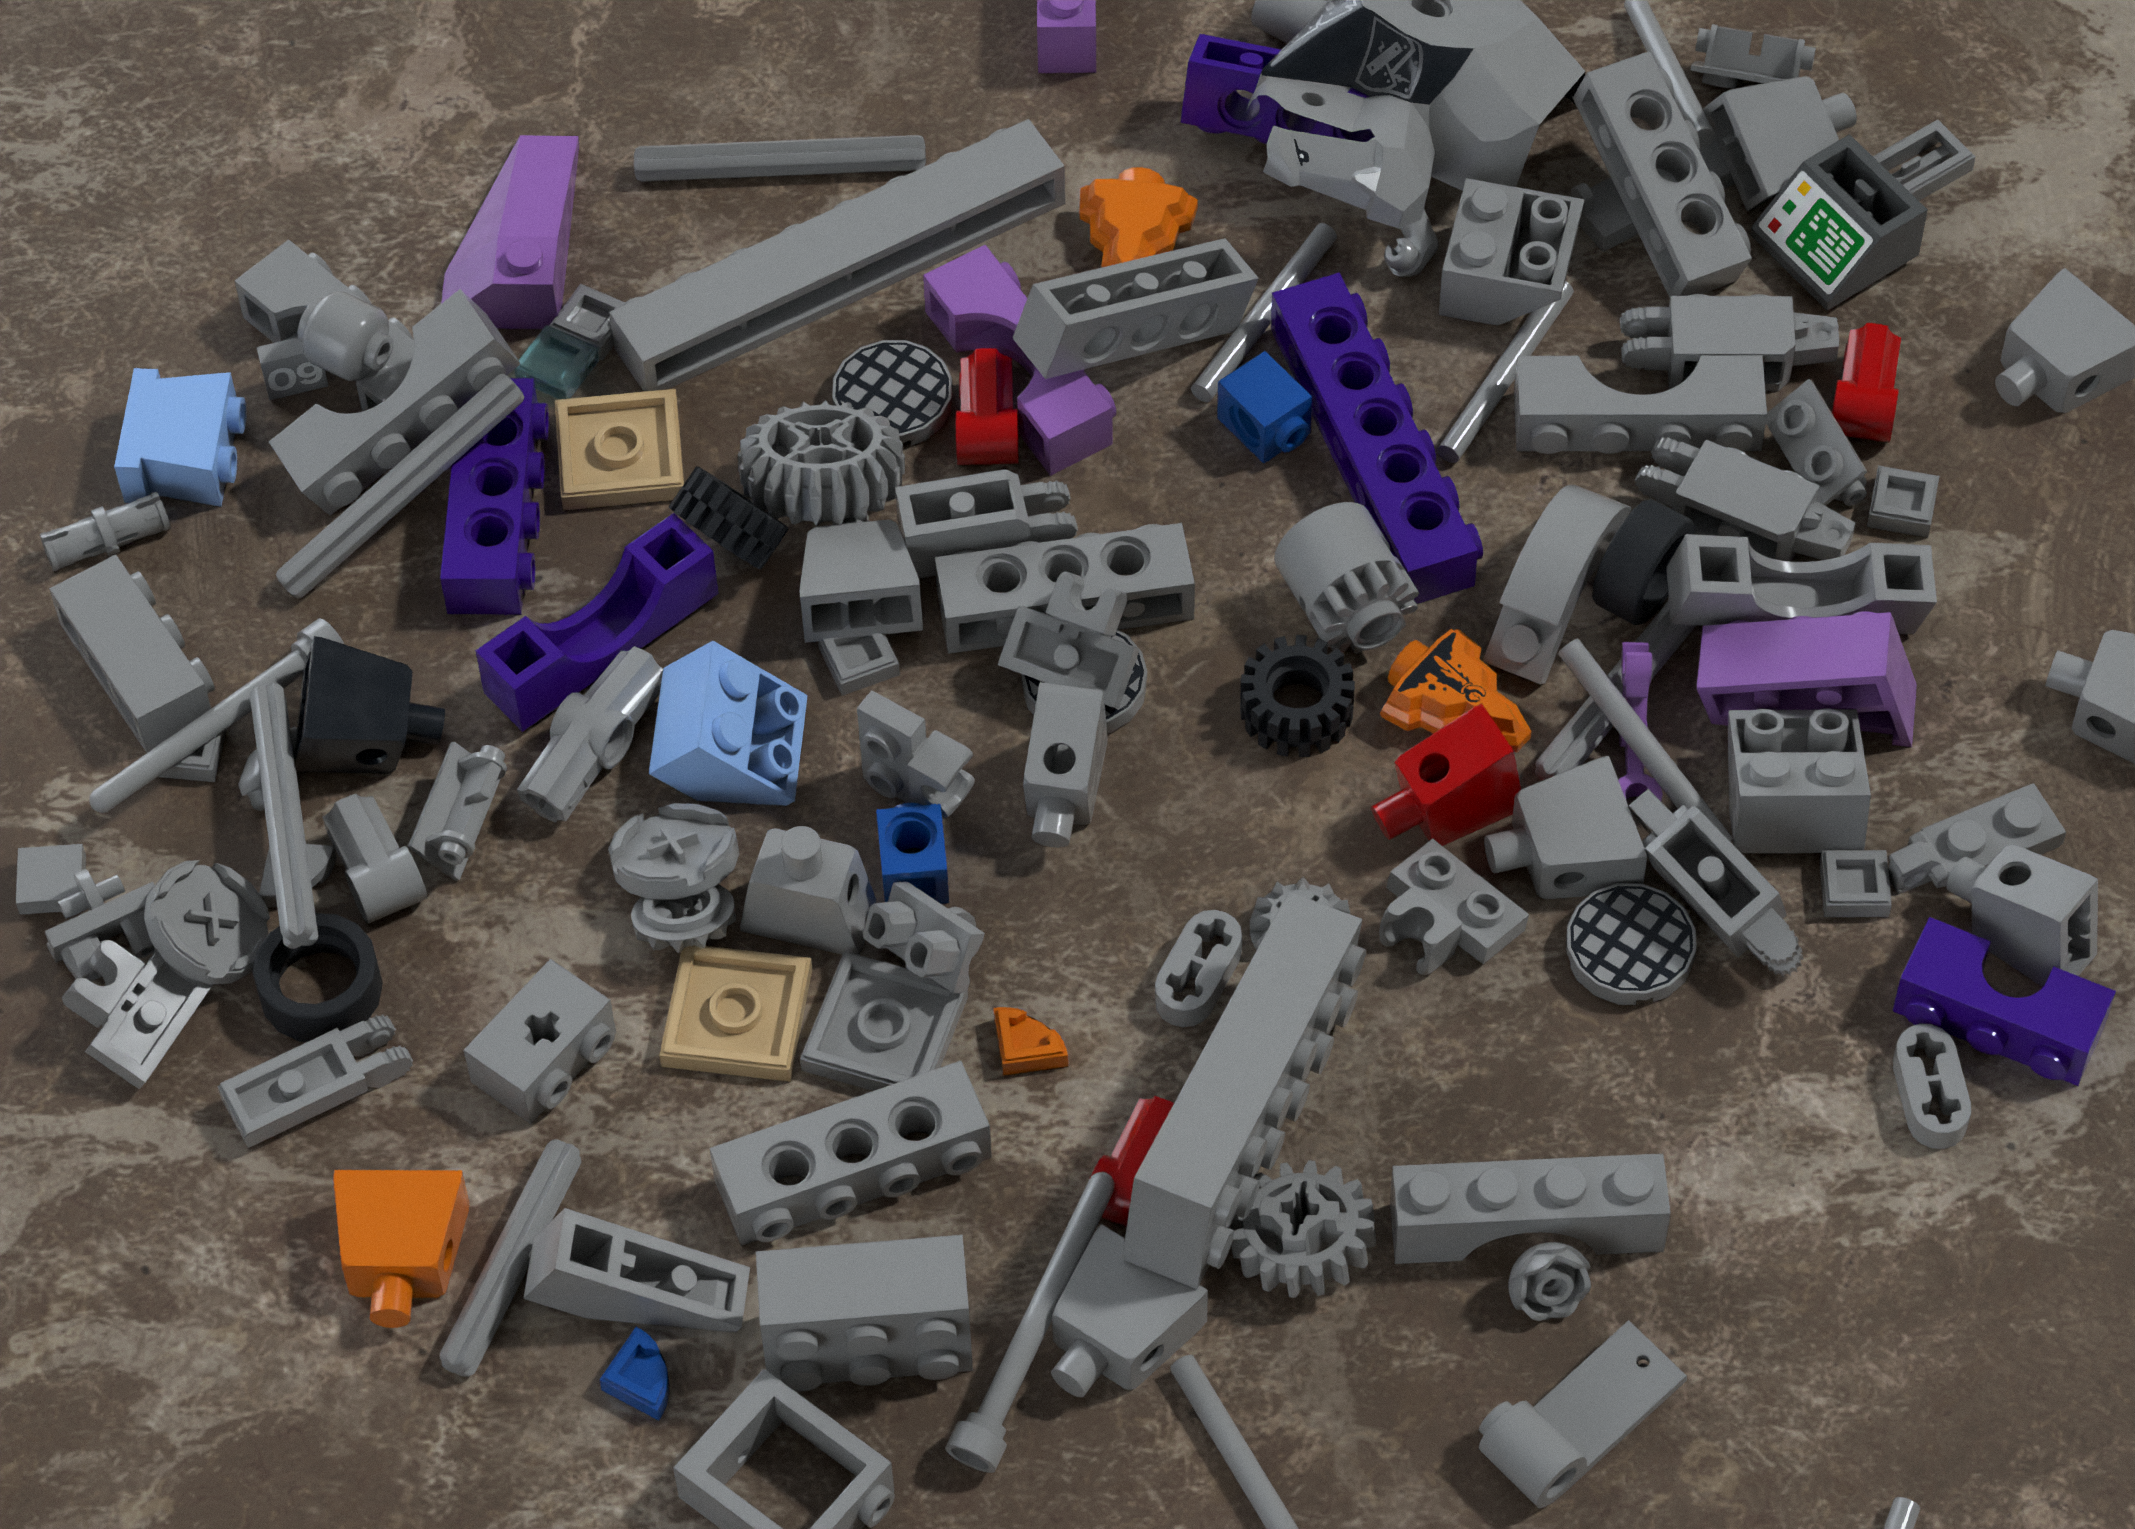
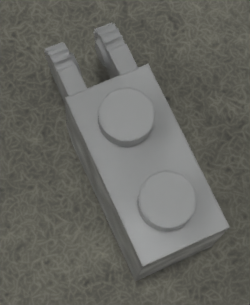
(979, 515)

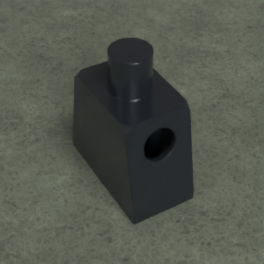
(358, 712)

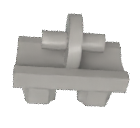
(926, 935)
(80, 936)

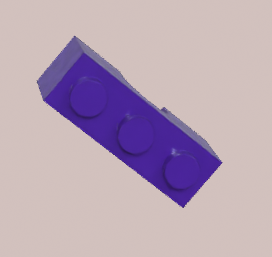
(2046, 1031)

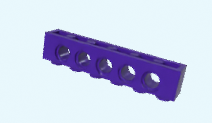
(1373, 434)

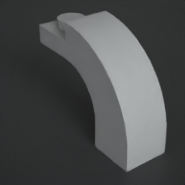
(1550, 578)

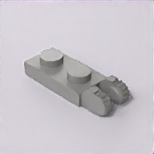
(312, 1079)

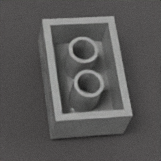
(865, 1311)

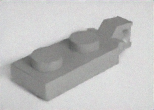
(1978, 834)

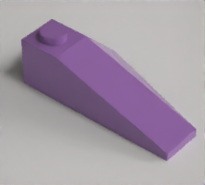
(520, 237)

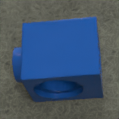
(1264, 407)
(913, 827)

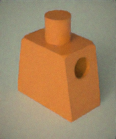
(399, 1236)

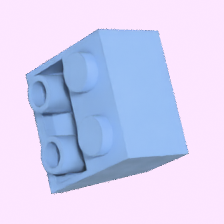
(727, 730)

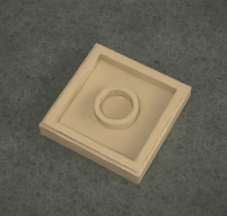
(619, 449)
(736, 1012)

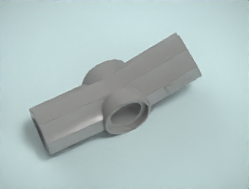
(591, 734)

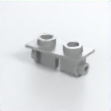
(1730, 60)
(1817, 446)
(457, 807)

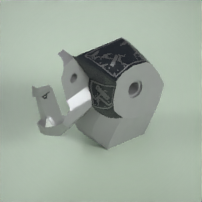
(1448, 98)

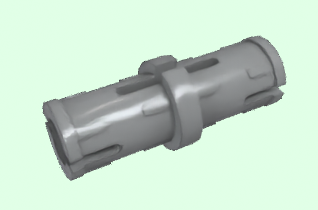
(105, 531)

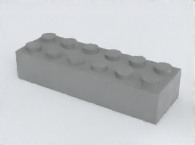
(1243, 1091)

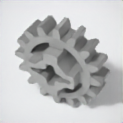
(1304, 1229)

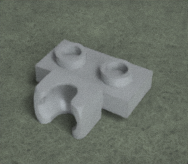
(1072, 643)
(905, 762)
(1447, 907)
(137, 1009)

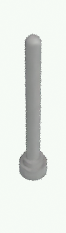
(208, 724)
(980, 1438)

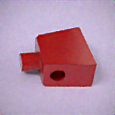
(1453, 781)

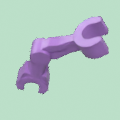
(1636, 679)

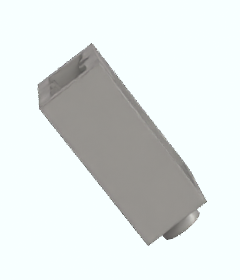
(746, 1426)

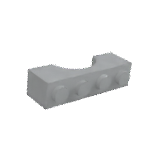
(282, 287)
(1570, 410)
(342, 454)
(1728, 581)
(1601, 1200)

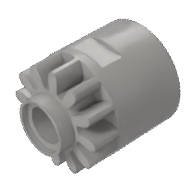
(1346, 577)

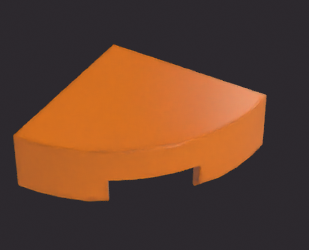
(1027, 1043)

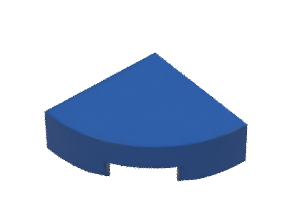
(639, 1375)

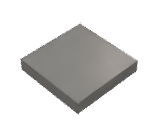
(880, 1025)

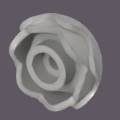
(1549, 1281)

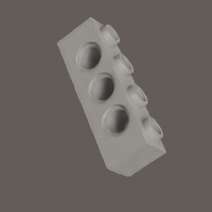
(1657, 207)
(1134, 308)
(981, 618)
(869, 1125)

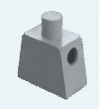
(1772, 130)
(2066, 347)
(858, 581)
(2105, 692)
(1064, 761)
(1571, 834)
(808, 892)
(2031, 910)
(1120, 1318)

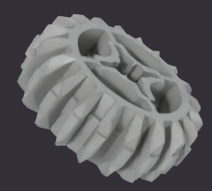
(821, 463)

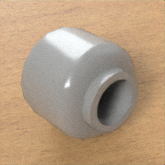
(345, 335)

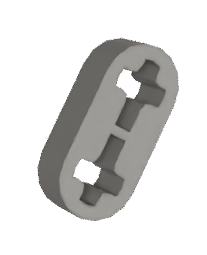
(1186, 962)
(1918, 1089)

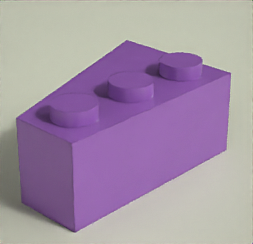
(1811, 666)

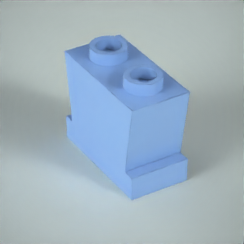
(179, 437)

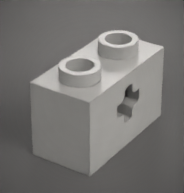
(541, 1042)

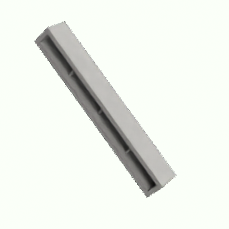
(838, 257)

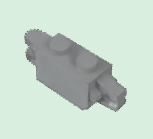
(1727, 325)
(1745, 498)
(1718, 883)

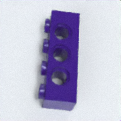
(1214, 105)
(505, 465)

